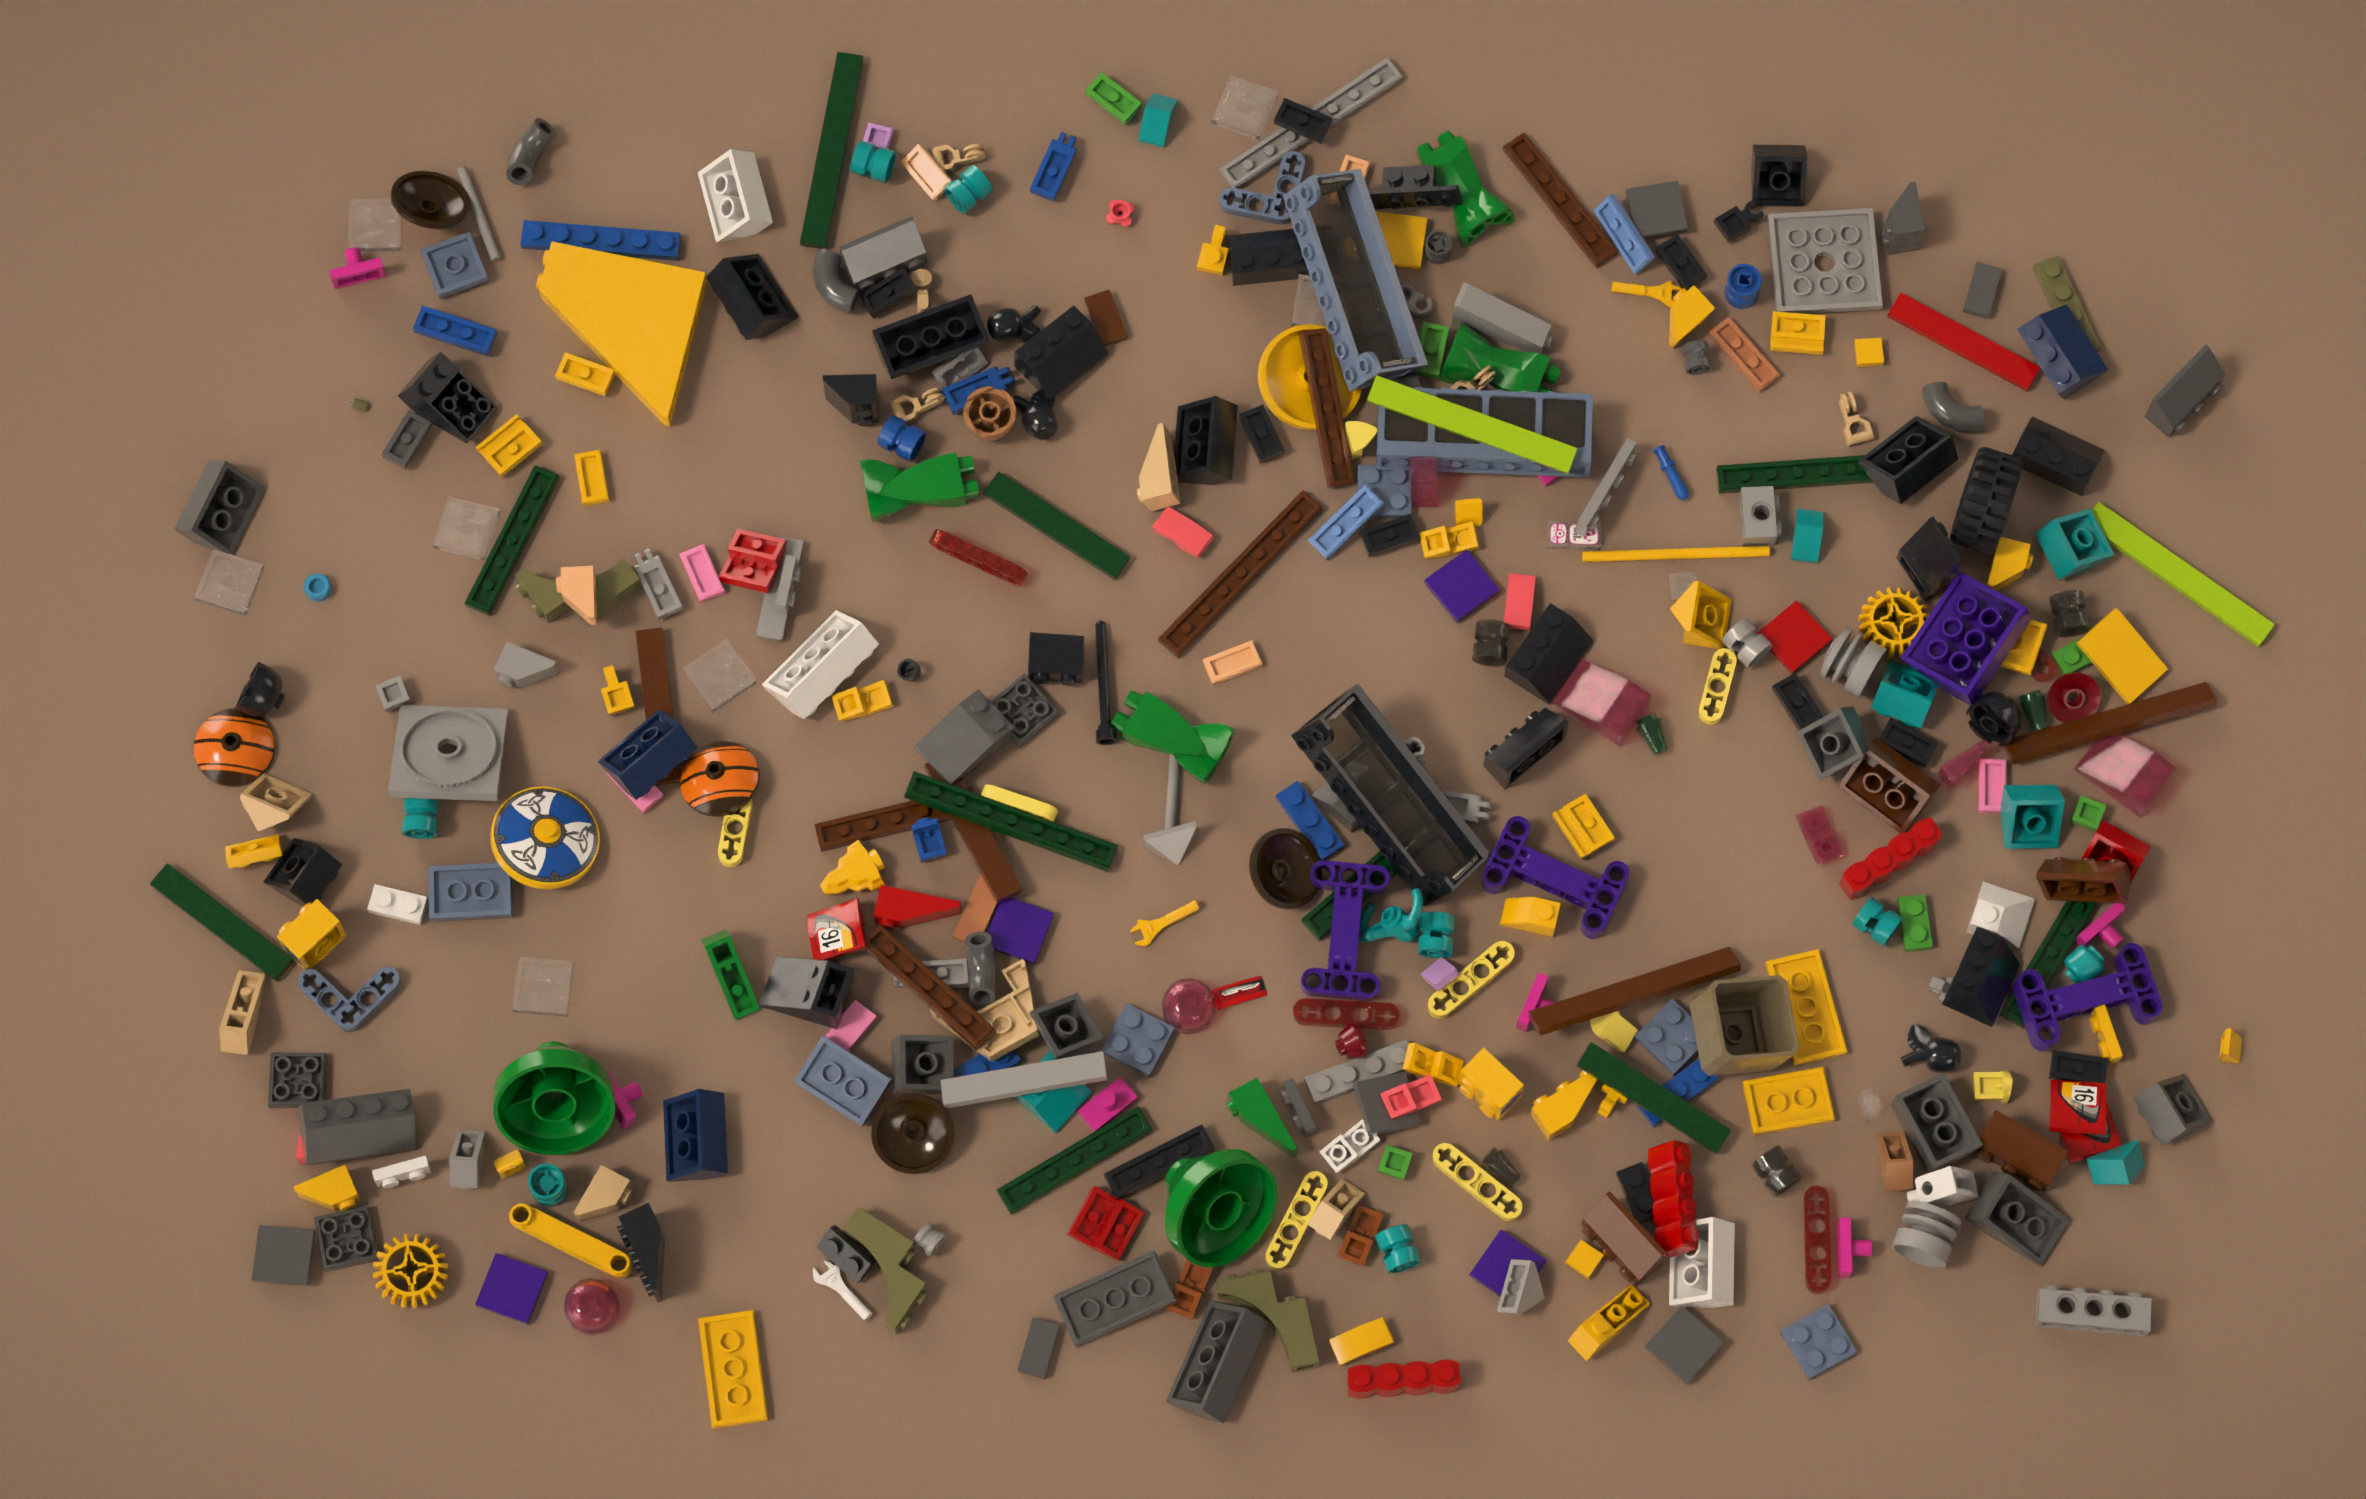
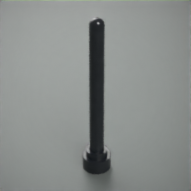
(1106, 733)

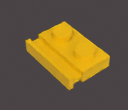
(1797, 333)
(509, 445)
(1583, 826)

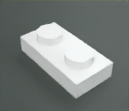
(397, 904)
(391, 1175)

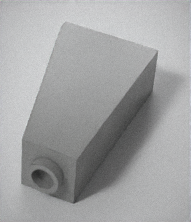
(1500, 320)

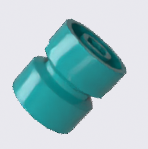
(874, 162)
(965, 191)
(419, 819)
(1887, 923)
(1436, 935)
(547, 1185)
(1398, 1249)

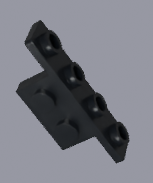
(1413, 188)

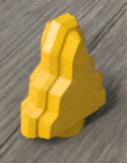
(855, 871)

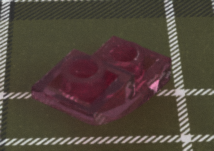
(1424, 481)
(1818, 835)

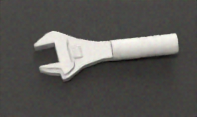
(834, 1281)

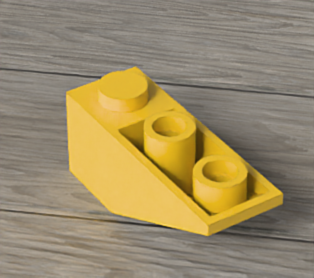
(1561, 1109)
(1608, 1322)

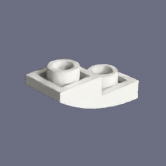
(1349, 1147)

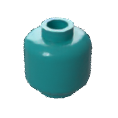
(2084, 964)

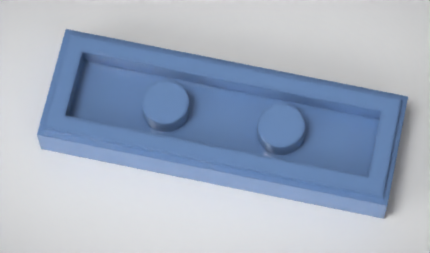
(1624, 234)
(1346, 522)

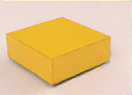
(1869, 352)
(1584, 1259)

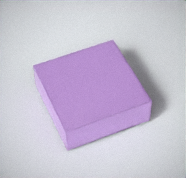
(878, 135)
(1439, 974)

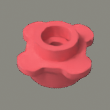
(1117, 206)

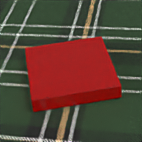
(1795, 637)

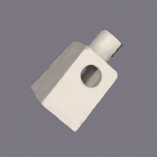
(1945, 1187)

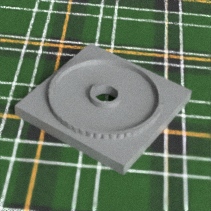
(1840, 235)
(466, 774)

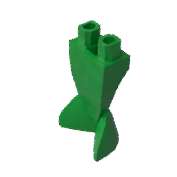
(1456, 167)
(1513, 368)
(926, 483)
(1162, 729)

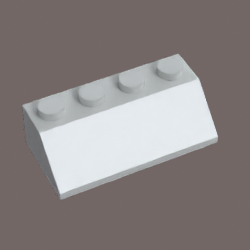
(821, 664)

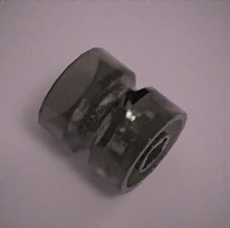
(2070, 617)
(1491, 640)
(1777, 1173)

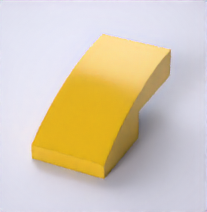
(1449, 541)
(863, 701)
(1441, 1065)
(1361, 1341)

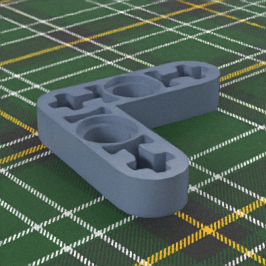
(1271, 203)
(344, 1005)

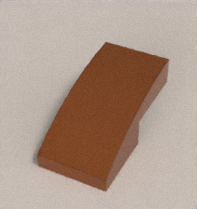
(1361, 1235)
(1190, 1289)

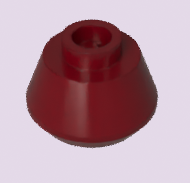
(1352, 1042)

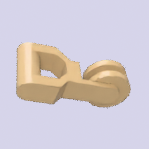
(973, 154)
(923, 280)
(1484, 375)
(931, 397)
(1846, 404)

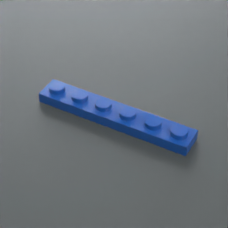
(612, 240)

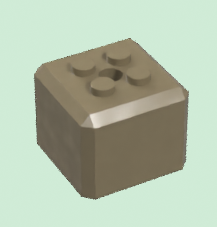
(1759, 1013)

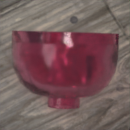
(1189, 1006)
(591, 1306)

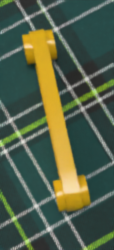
(570, 1241)

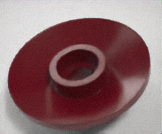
(2082, 705)

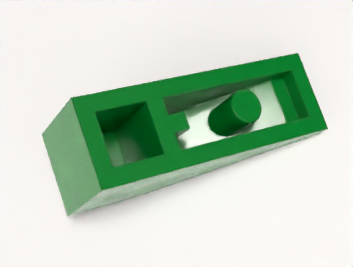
(730, 974)
(1258, 1114)

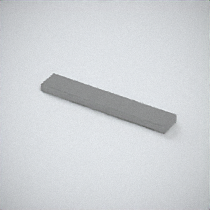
(1024, 1079)

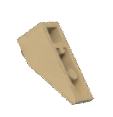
(1159, 473)
(242, 1012)

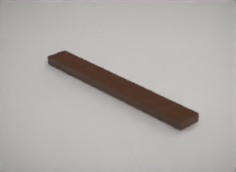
(1240, 574)
(2110, 722)
(1634, 991)

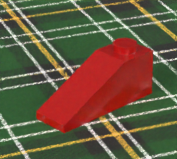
(908, 908)

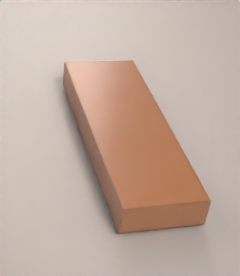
(1744, 354)
(977, 911)

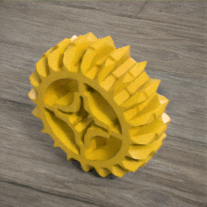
(1892, 600)
(397, 1271)

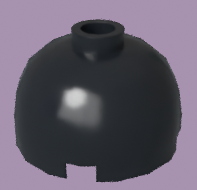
(261, 692)
(1995, 717)

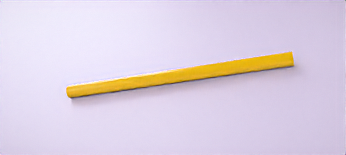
(1681, 553)

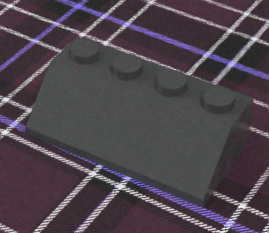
(357, 1126)
(1217, 1361)

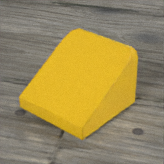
(1467, 511)
(2230, 1046)
(509, 1164)

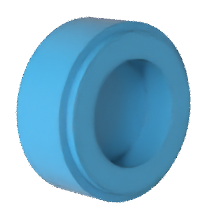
(317, 587)

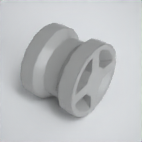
(929, 1239)

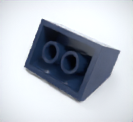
(2063, 350)
(648, 754)
(695, 1136)

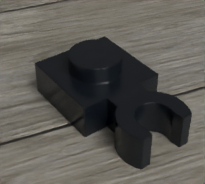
(1736, 222)

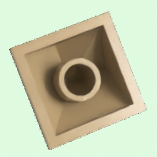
(272, 801)

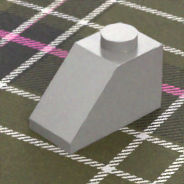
(522, 667)
(467, 1159)

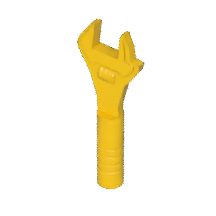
(1662, 292)
(1153, 927)

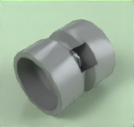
(1745, 641)

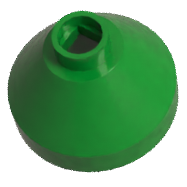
(554, 1100)
(1218, 1206)

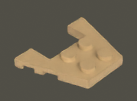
(1007, 1015)

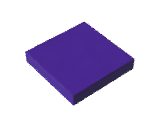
(1461, 586)
(1019, 929)
(1495, 1262)
(511, 1288)

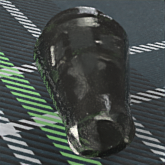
(1499, 1166)

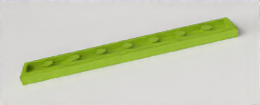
(1472, 424)
(2182, 576)

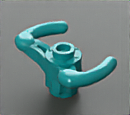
(1393, 922)

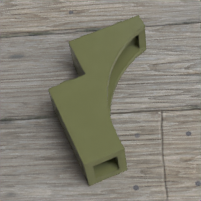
(611, 589)
(890, 1252)
(1287, 1318)

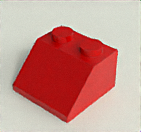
(2114, 843)

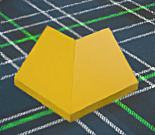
(1703, 615)

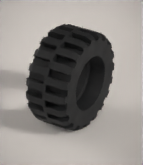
(1986, 500)

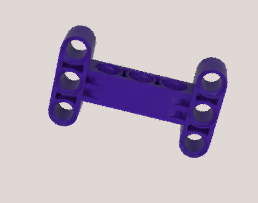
(1555, 877)
(1345, 930)
(2086, 995)

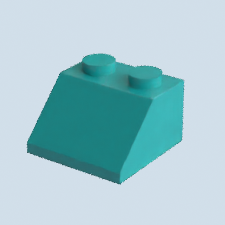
(2074, 543)
(1904, 695)
(2031, 816)
(1055, 1105)

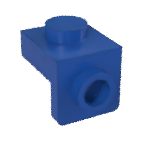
(928, 839)

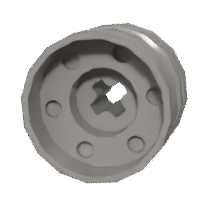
(1852, 662)
(1926, 1234)

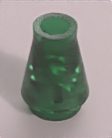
(2034, 709)
(1652, 733)

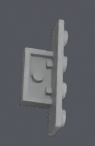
(781, 596)

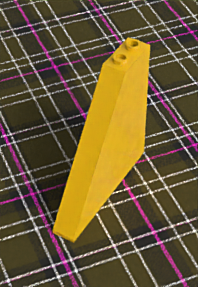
(629, 314)

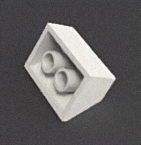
(735, 196)
(1706, 1274)

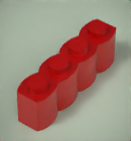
(1895, 857)
(1672, 1196)
(1412, 1379)

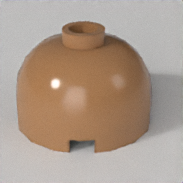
(989, 413)

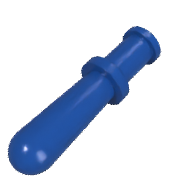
(1674, 478)

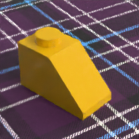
(1687, 313)
(2008, 563)
(1530, 915)
(331, 1190)

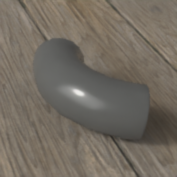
(528, 151)
(829, 283)
(1950, 412)
(981, 969)

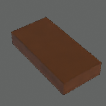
(1105, 317)

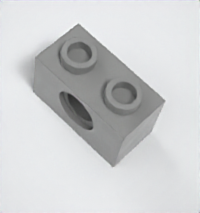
(1756, 531)

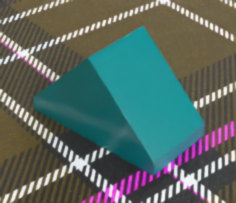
(1157, 119)
(1807, 536)
(2116, 1165)

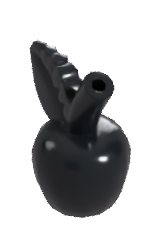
(1009, 326)
(1039, 416)
(1938, 1052)

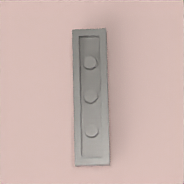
(1602, 495)
(1341, 1077)

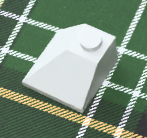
(2001, 913)

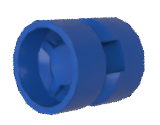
(1743, 286)
(900, 437)

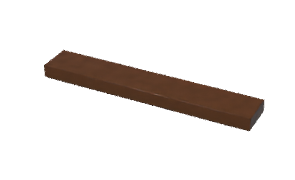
(1560, 200)
(1326, 408)
(655, 681)
(875, 824)
(985, 852)
(929, 988)

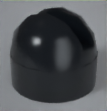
(906, 666)

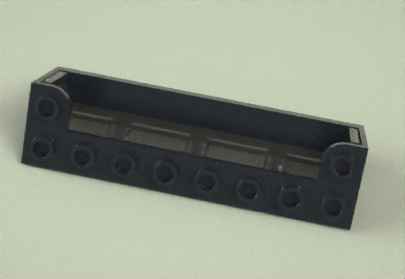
(1391, 795)

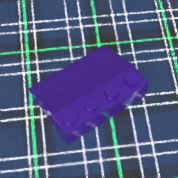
(1966, 638)

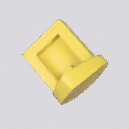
(1359, 437)
(1614, 1030)
(1992, 1086)

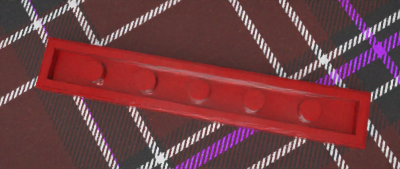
(1963, 341)

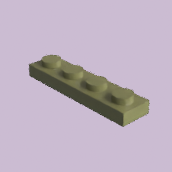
(2061, 292)

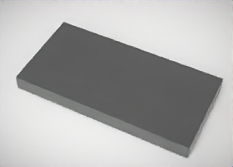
(1115, 1299)

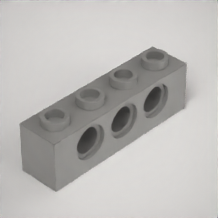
(2050, 1316)

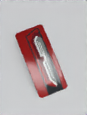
(1239, 992)

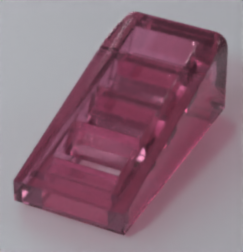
(1956, 769)

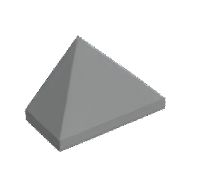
(959, 367)
(1171, 842)
(1521, 1288)

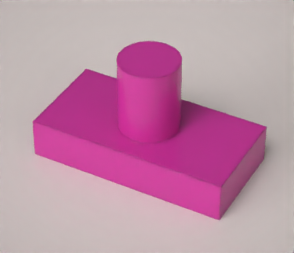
(356, 270)
(2103, 928)
(1533, 1001)
(624, 1095)
(1107, 1105)
(1847, 1248)

